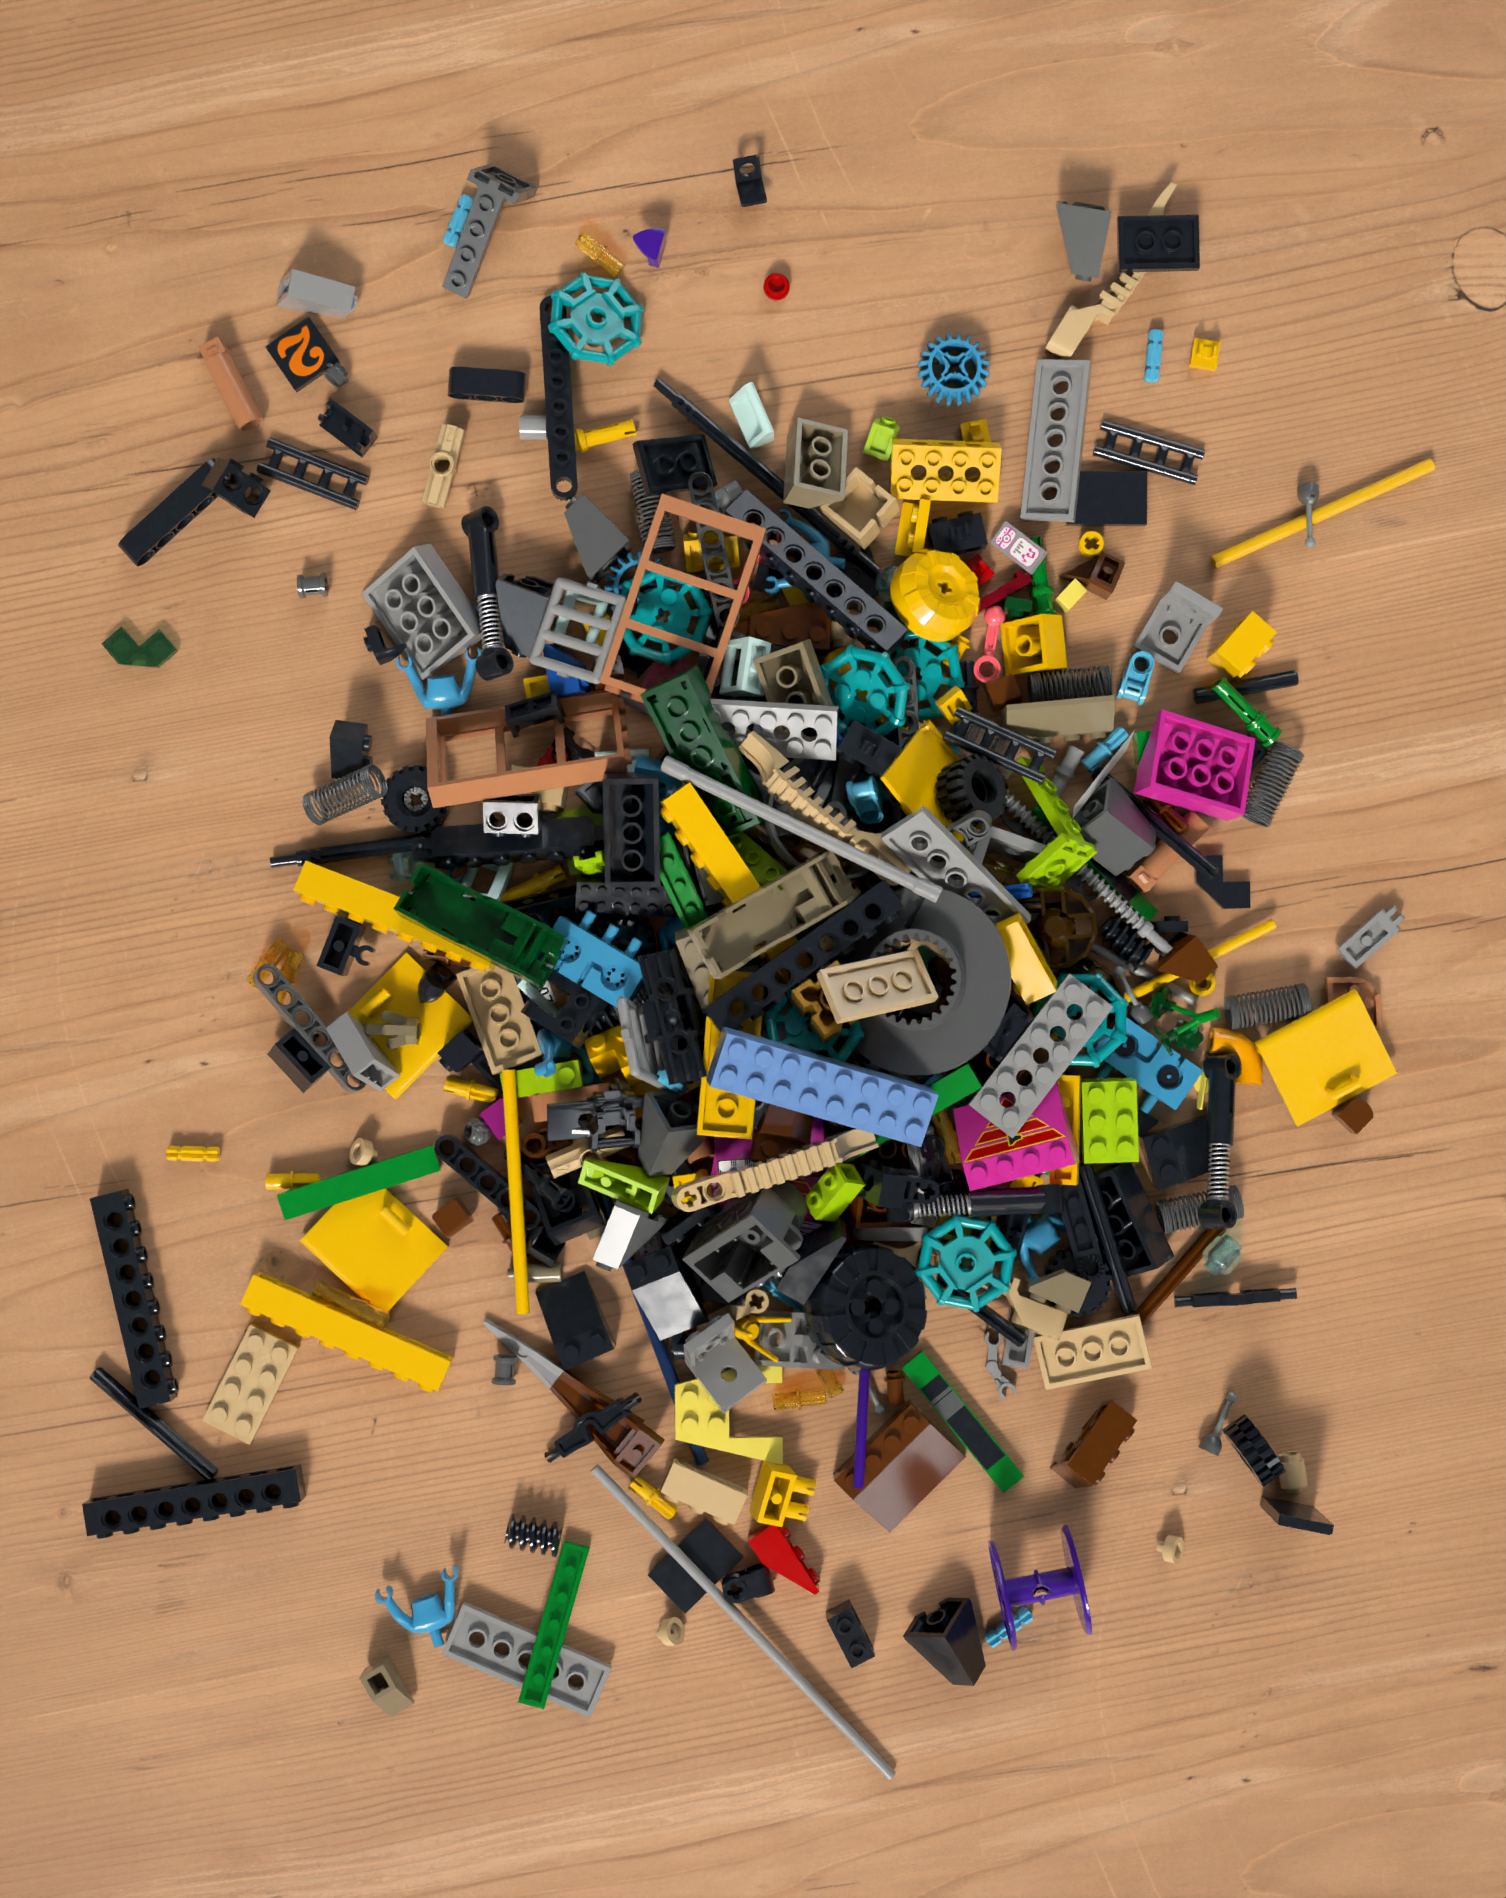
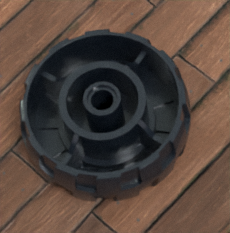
(866, 1308)

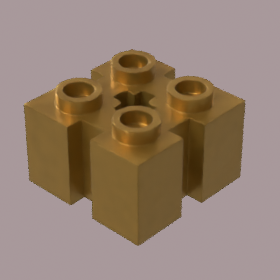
(810, 1000)

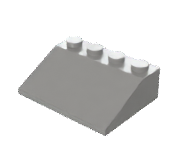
(425, 610)

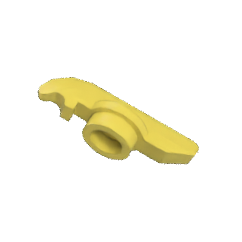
(1201, 1087)

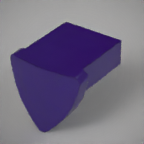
(651, 244)

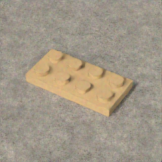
(877, 986)
(497, 1016)
(1093, 1352)
(250, 1383)

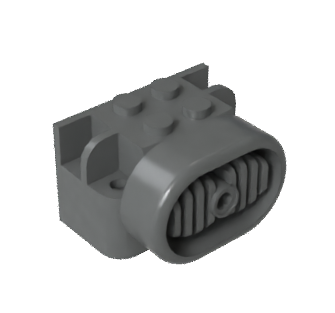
(749, 1240)

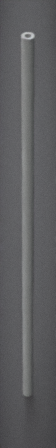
(743, 1622)

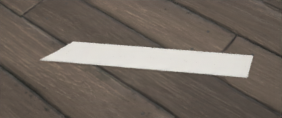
(1102, 775)

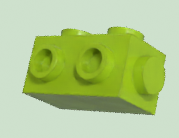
(834, 1192)

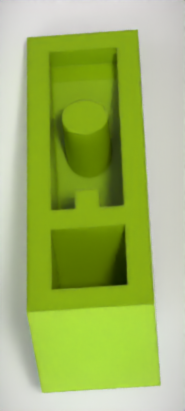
(567, 1076)
(624, 1183)

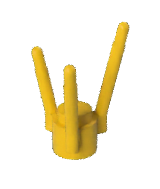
(748, 1330)

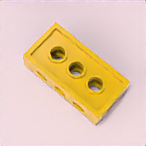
(949, 487)

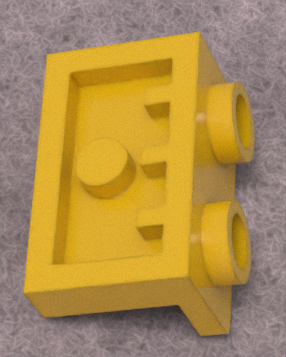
(912, 528)
(693, 553)

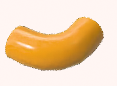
(1229, 1041)

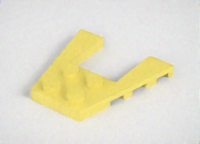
(704, 1424)

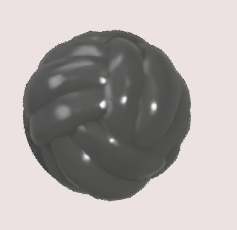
(477, 1131)

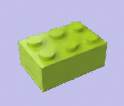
(1109, 1120)

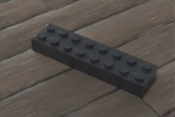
(634, 901)

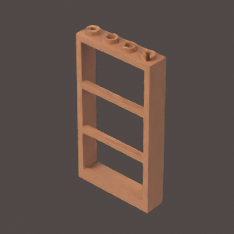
(709, 518)
(526, 780)

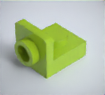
(881, 437)

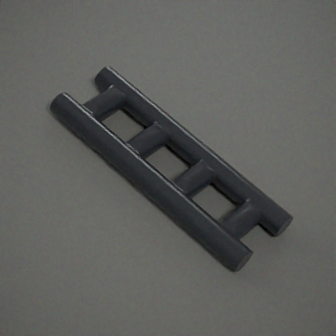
(1139, 437)
(305, 458)
(1015, 738)

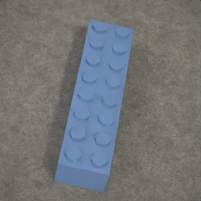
(821, 1086)

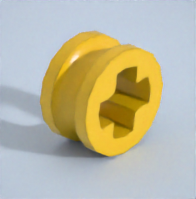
(1089, 536)

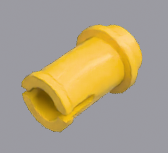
(962, 644)

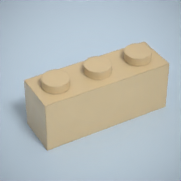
(703, 1492)

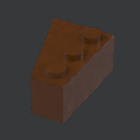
(791, 626)
(1096, 1446)

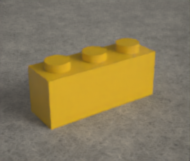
(1028, 966)

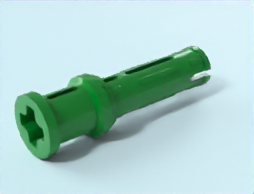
(1041, 590)
(1254, 719)

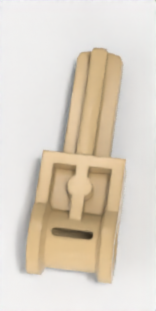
(739, 1312)

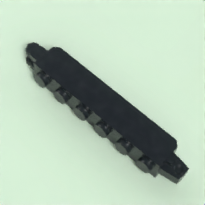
(473, 848)

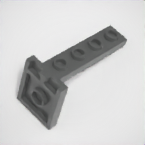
(493, 190)

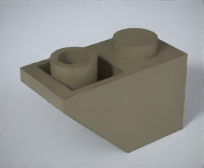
(1061, 1288)
(386, 1686)

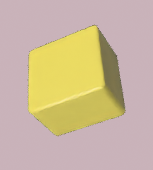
(1070, 595)

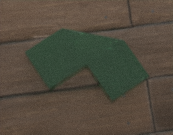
(150, 654)

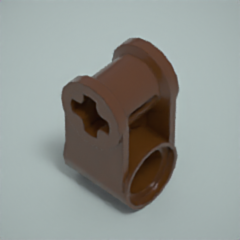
(547, 1148)

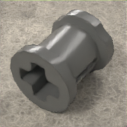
(312, 585)
(504, 1369)

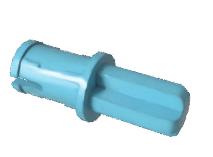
(1104, 749)

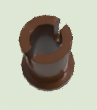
(895, 1387)

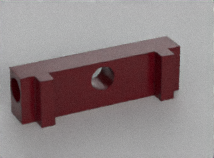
(1020, 581)

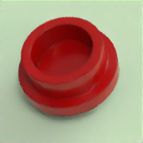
(776, 286)

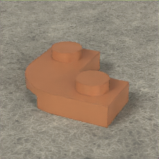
(1371, 999)

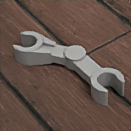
(992, 1367)

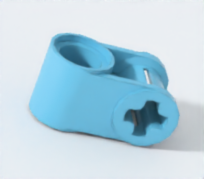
(1136, 679)
(866, 800)

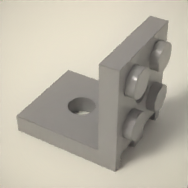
(1186, 616)
(1006, 845)
(795, 1347)
(715, 1351)

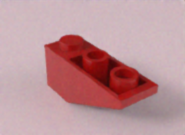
(777, 1553)

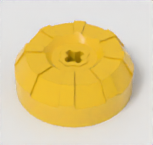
(935, 594)

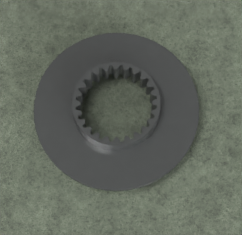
(978, 996)

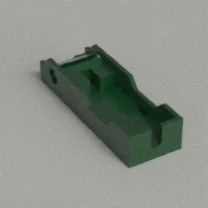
(698, 740)
(480, 925)

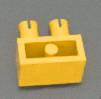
(773, 1494)

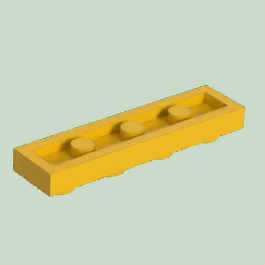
(1071, 1094)

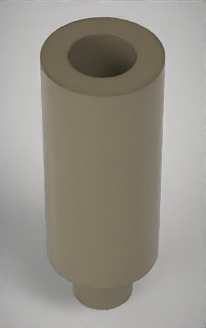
(541, 1273)

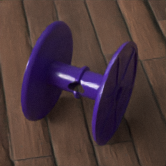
(1054, 1583)

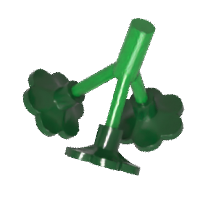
(1185, 1033)

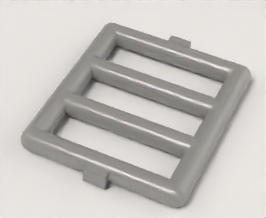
(553, 608)
(642, 1058)

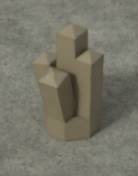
(406, 1029)

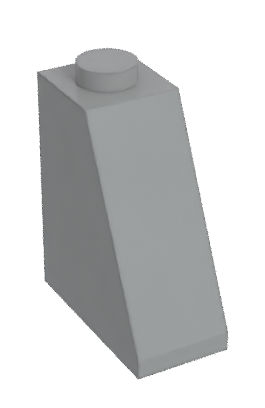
(316, 294)
(362, 1052)

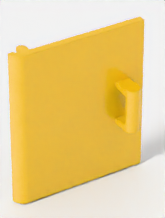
(916, 770)
(399, 994)
(1325, 1057)
(374, 1246)

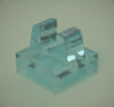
(403, 866)

